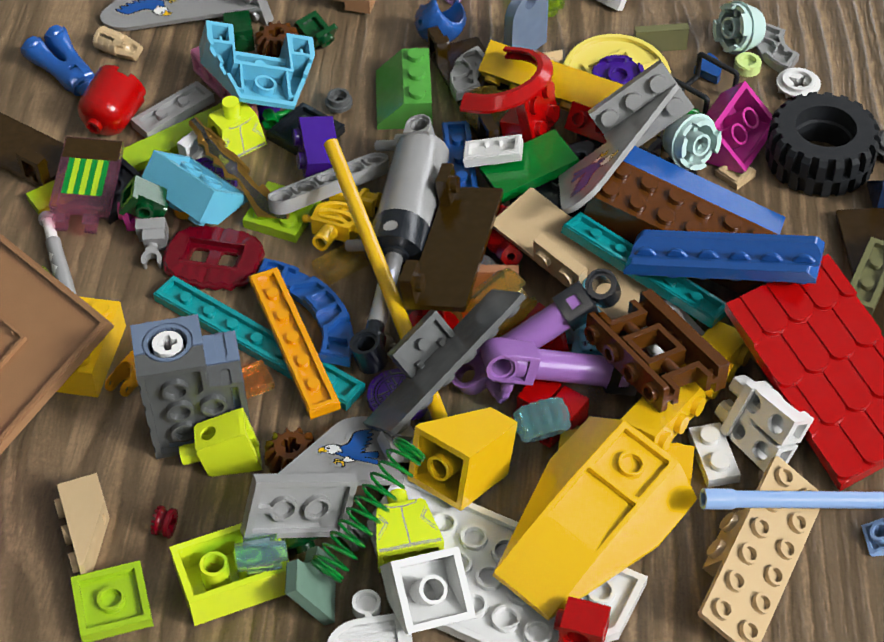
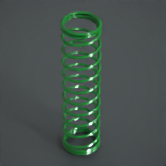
(408, 451)

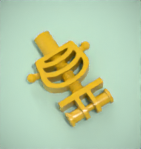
(334, 221)

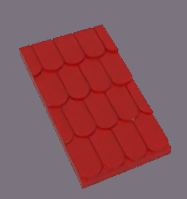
(823, 360)

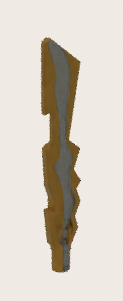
(233, 169)

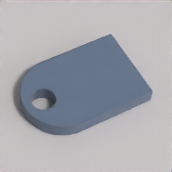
(526, 23)

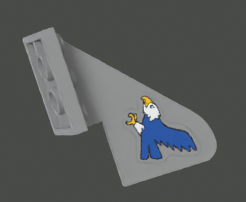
(142, 14)
(626, 120)
(316, 485)

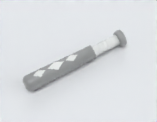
(55, 251)

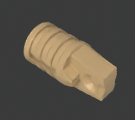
(116, 44)

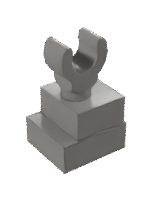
(155, 237)

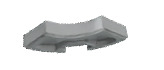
(775, 51)
(465, 73)

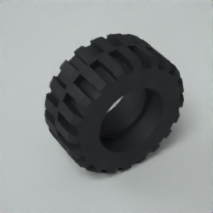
(816, 167)

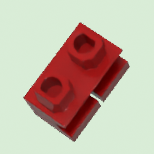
(541, 389)

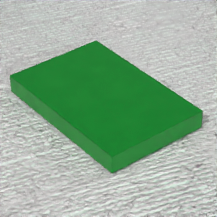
(541, 162)

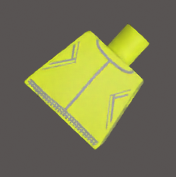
(237, 126)
(406, 529)

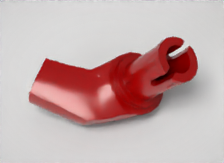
(502, 248)

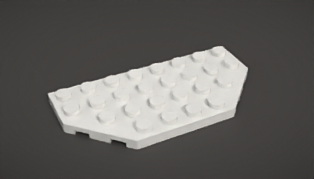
(498, 611)

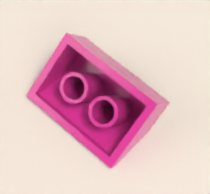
(743, 127)

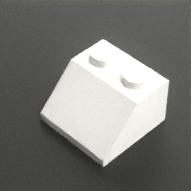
(428, 590)

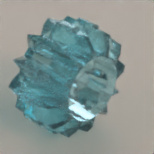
(542, 419)

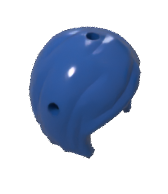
(449, 22)

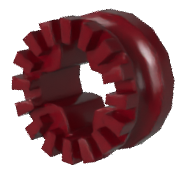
(164, 522)

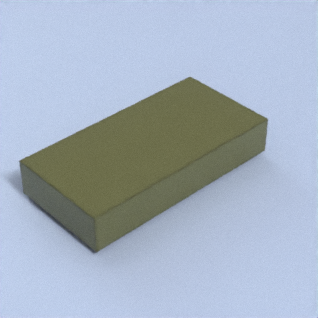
(664, 37)

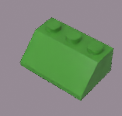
(403, 88)

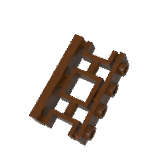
(672, 335)

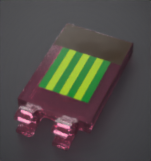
(85, 181)

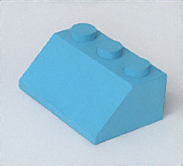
(193, 188)

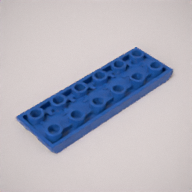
(726, 256)

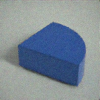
(710, 71)

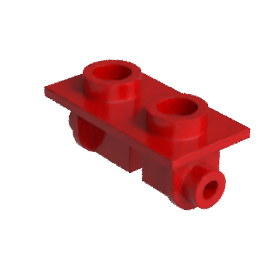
(582, 123)

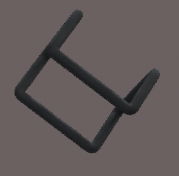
(687, 86)

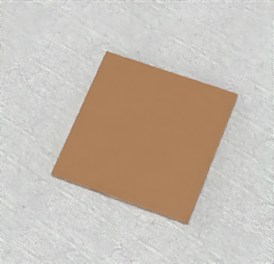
(42, 338)

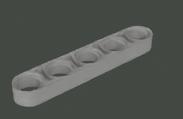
(325, 184)

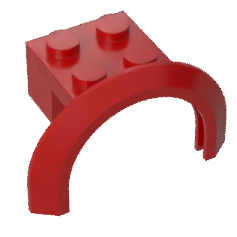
(530, 105)

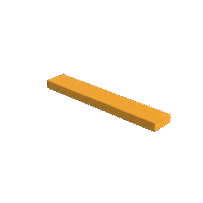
(294, 343)

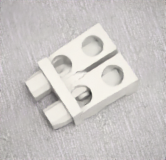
(762, 421)

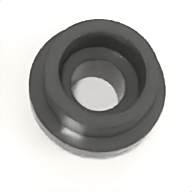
(338, 100)

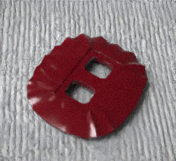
(218, 243)

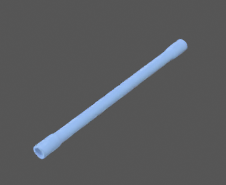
(730, 499)

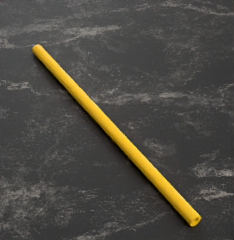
(375, 254)

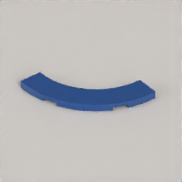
(324, 307)

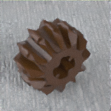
(271, 38)
(285, 448)

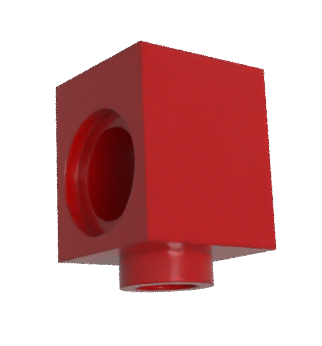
(582, 621)

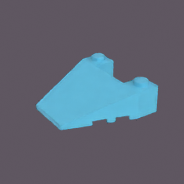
(254, 76)

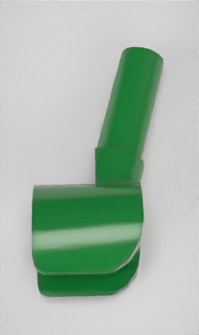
(271, 117)

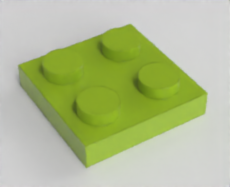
(285, 229)
(111, 601)

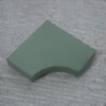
(311, 587)

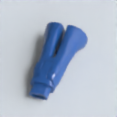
(59, 59)

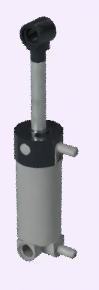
(400, 223)

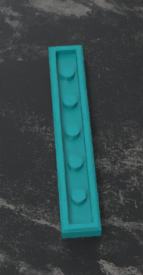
(616, 251)

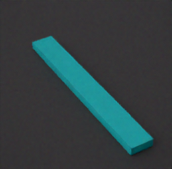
(250, 335)

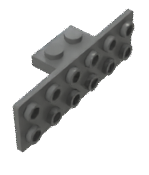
(434, 353)

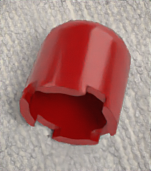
(110, 101)

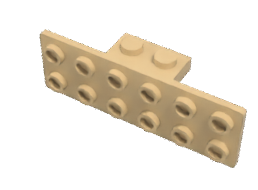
(535, 228)
(755, 559)

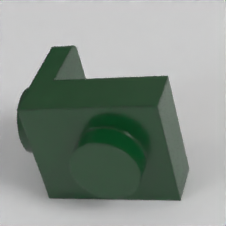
(314, 26)

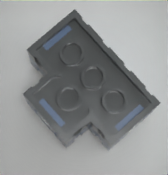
(185, 378)

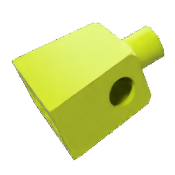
(224, 445)

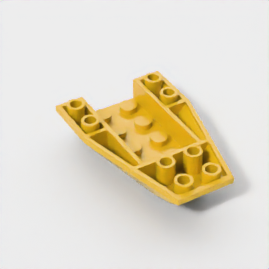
(593, 514)

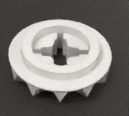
(797, 76)

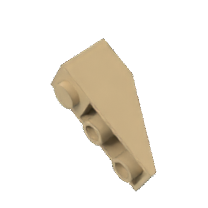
(86, 518)

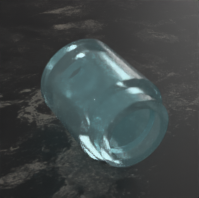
(261, 554)

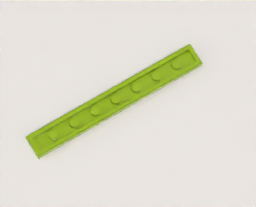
(136, 155)

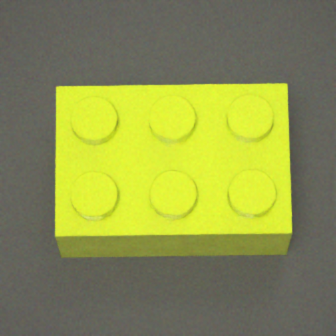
(212, 580)

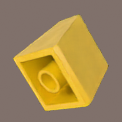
(463, 455)

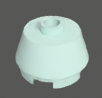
(739, 27)
(692, 141)

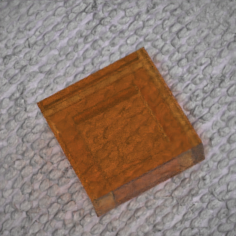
(257, 379)

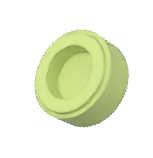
(747, 64)

